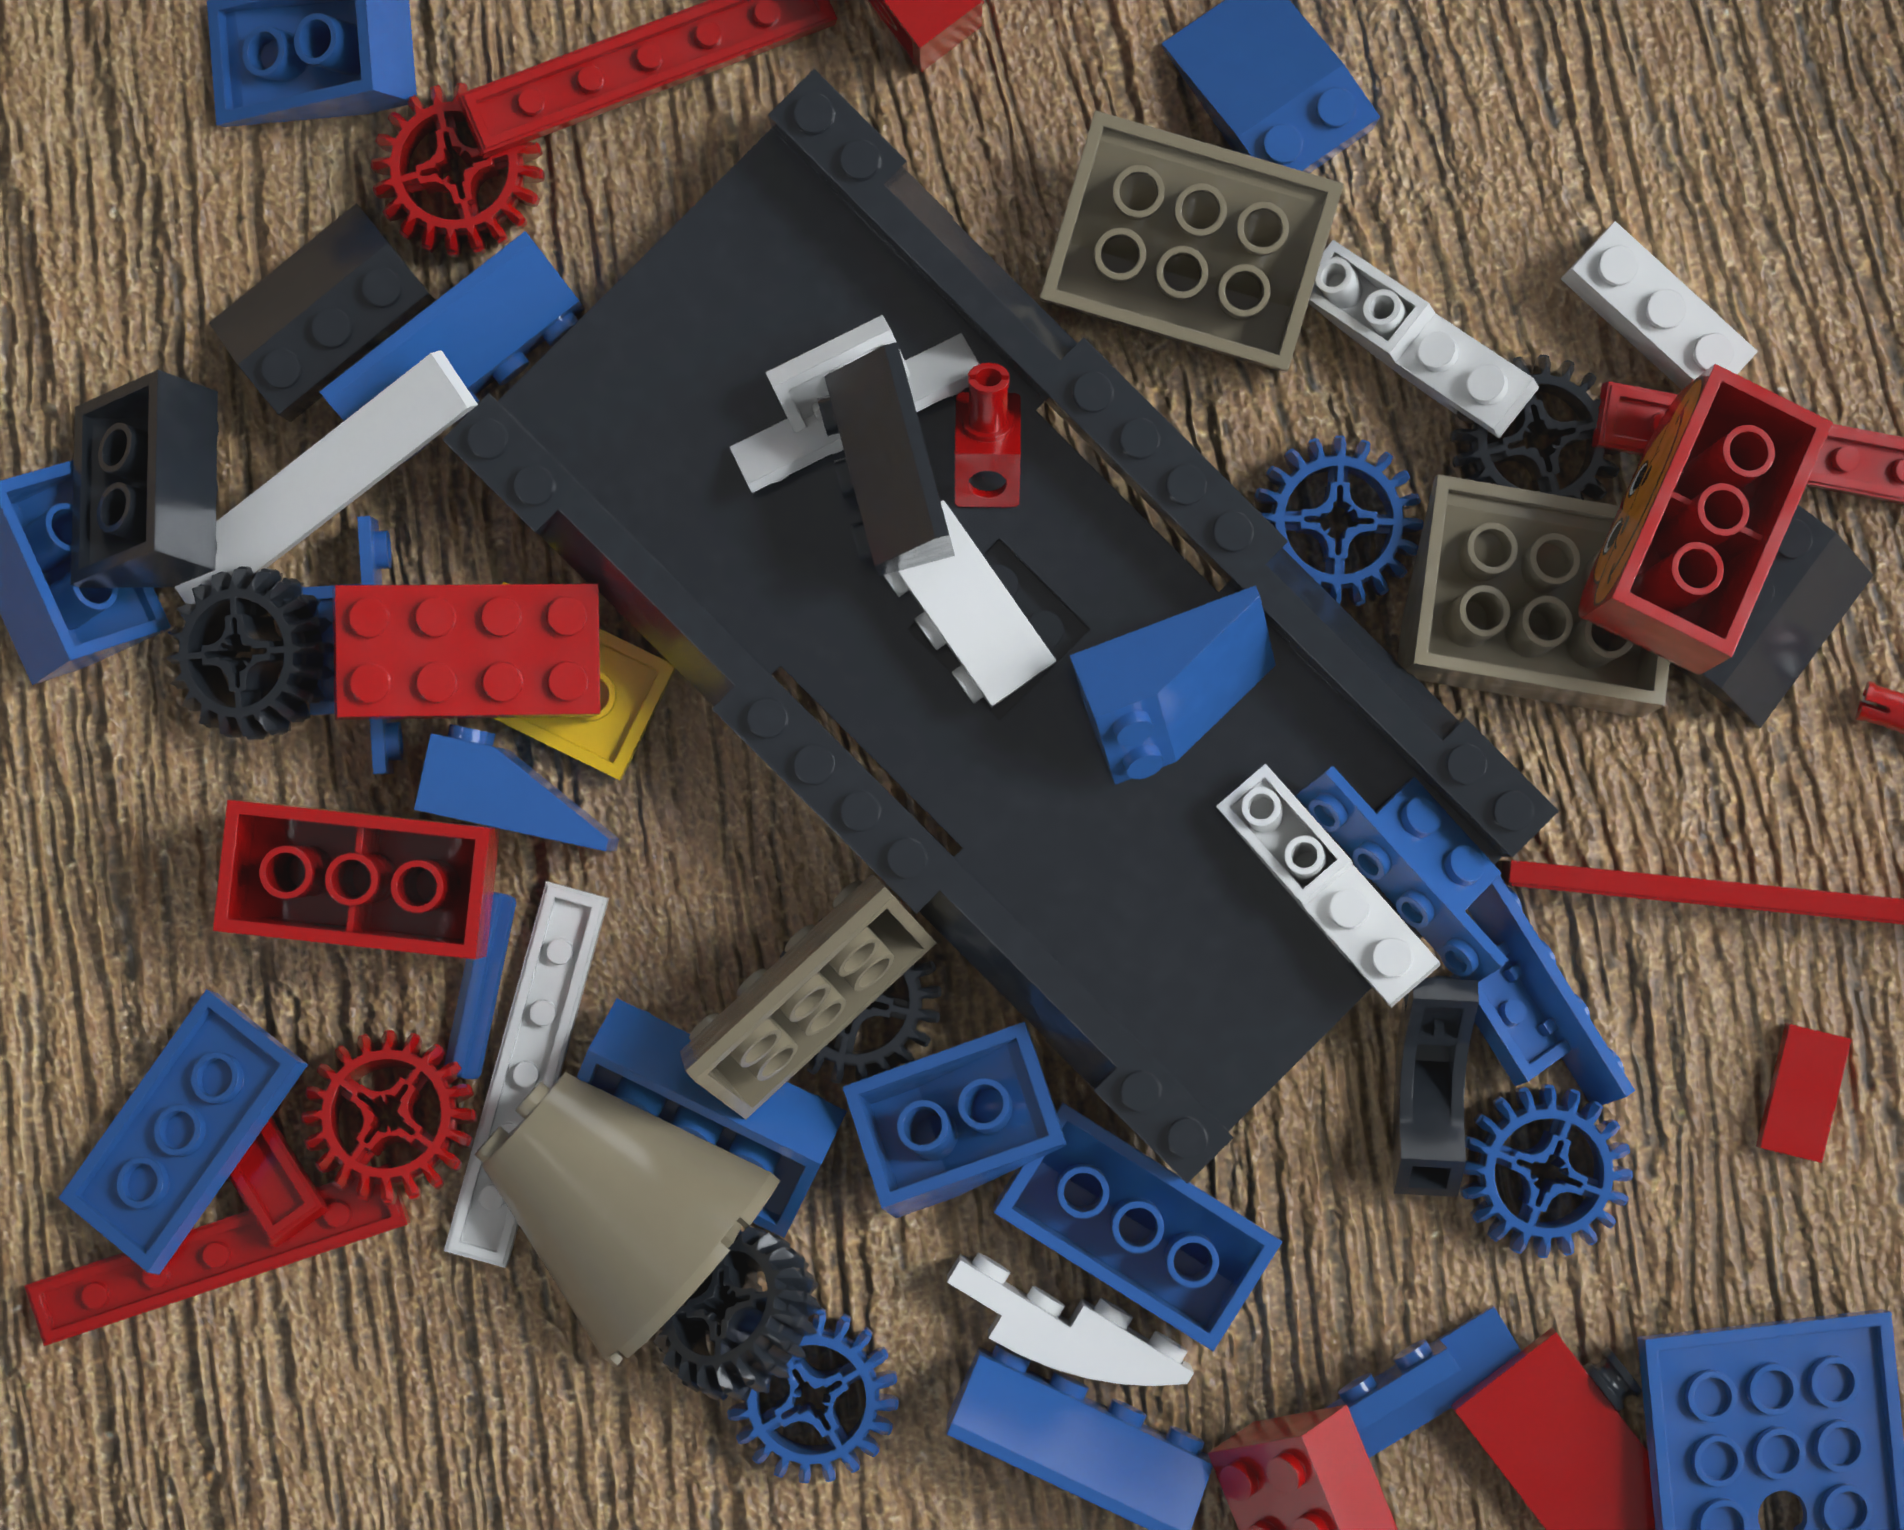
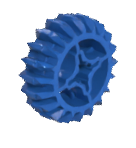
(1391, 523)
(1536, 1199)
(828, 1424)

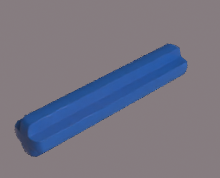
(480, 993)

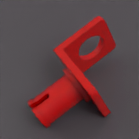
(988, 437)

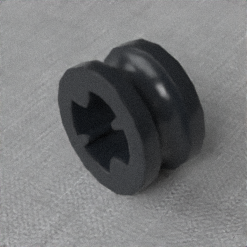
(1613, 1379)

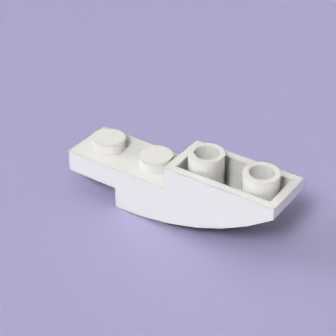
(1418, 342)
(1328, 885)
(1088, 1345)

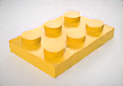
(629, 695)

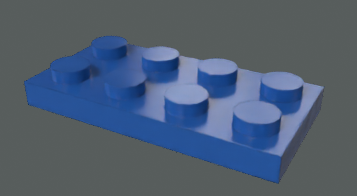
(182, 1132)

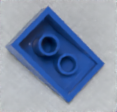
(309, 59)
(1271, 83)
(1172, 681)
(494, 788)
(954, 1120)

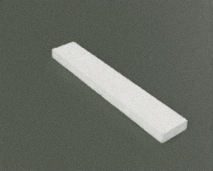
(339, 468)
(529, 1053)

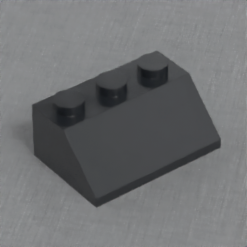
(320, 312)
(885, 463)
(145, 484)
(1796, 611)

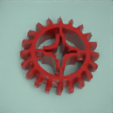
(429, 174)
(371, 1141)

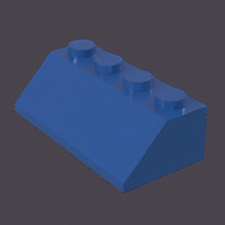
(478, 324)
(787, 1135)
(1139, 1228)
(1078, 1442)

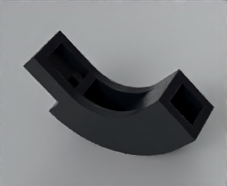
(1431, 1086)

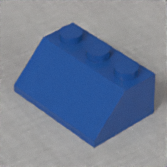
(49, 620)

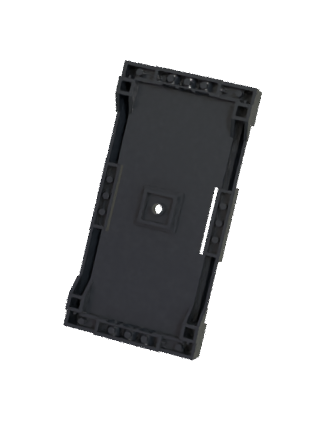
(1093, 906)

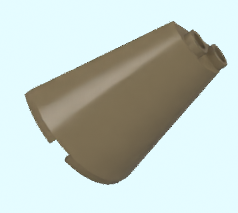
(620, 1206)

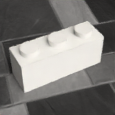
(1655, 309)
(975, 618)

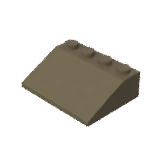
(1191, 242)
(1502, 599)
(805, 997)

